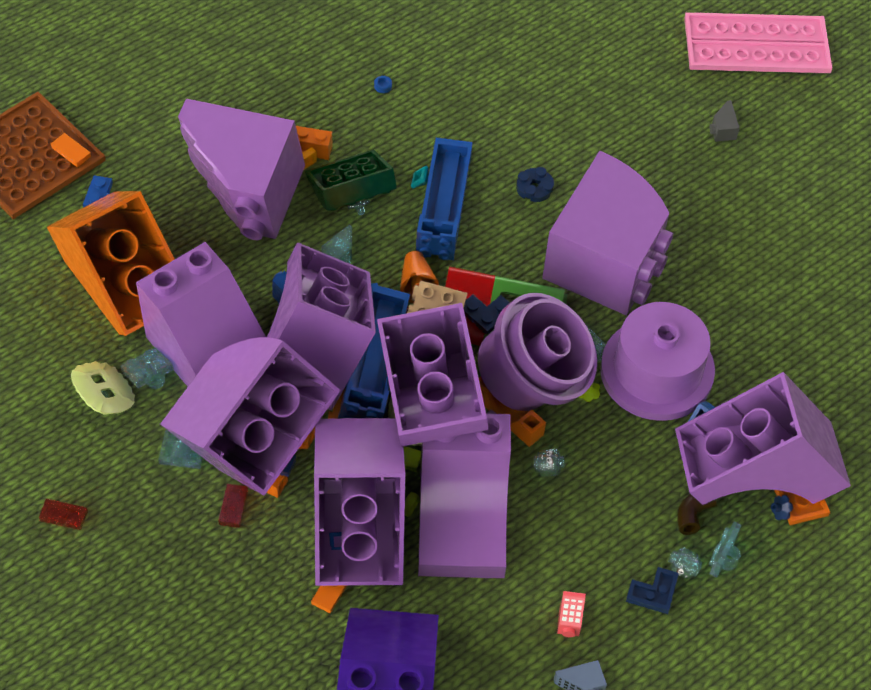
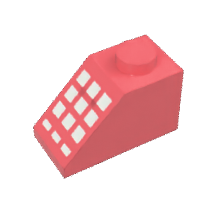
(571, 614)

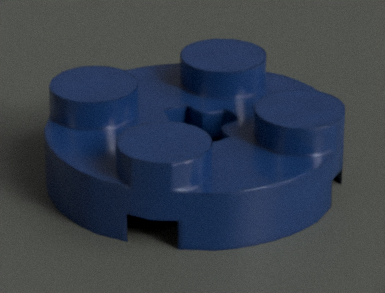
(535, 175)

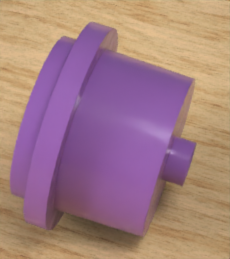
(537, 354)
(659, 362)

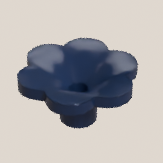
(781, 507)

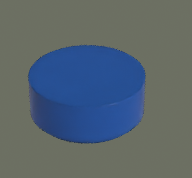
(383, 84)

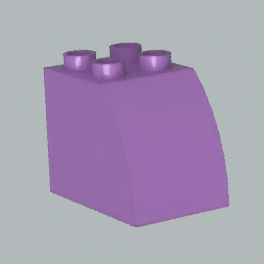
(609, 237)
(251, 409)
(361, 495)

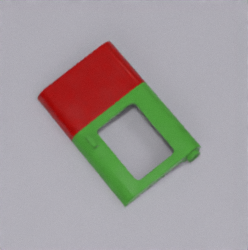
(490, 287)

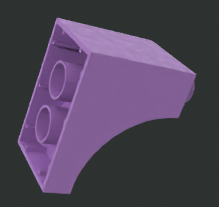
(325, 313)
(432, 374)
(763, 441)
(465, 503)

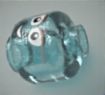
(549, 462)
(685, 562)

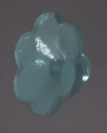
(359, 206)

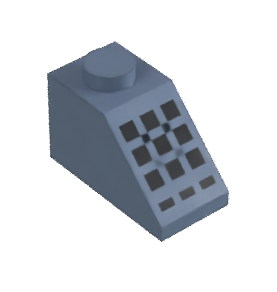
(581, 677)

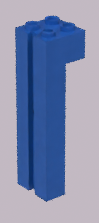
(444, 198)
(368, 386)

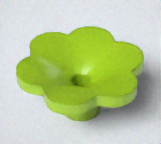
(591, 393)

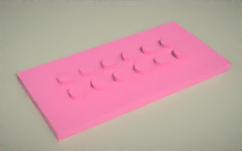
(757, 43)

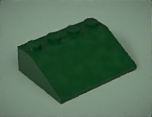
(351, 180)

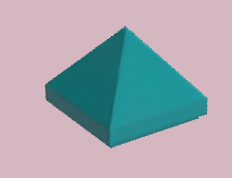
(420, 177)

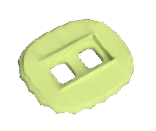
(91, 391)

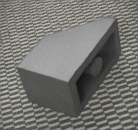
(725, 124)

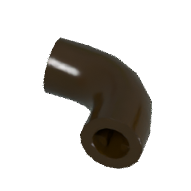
(688, 514)

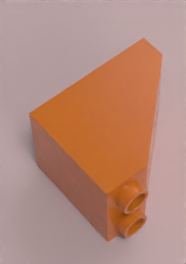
(110, 250)

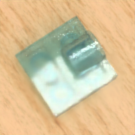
(142, 368)
(177, 453)
(726, 547)

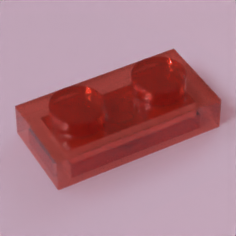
(233, 505)
(63, 514)

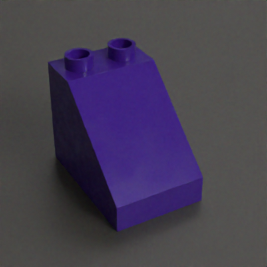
(388, 651)

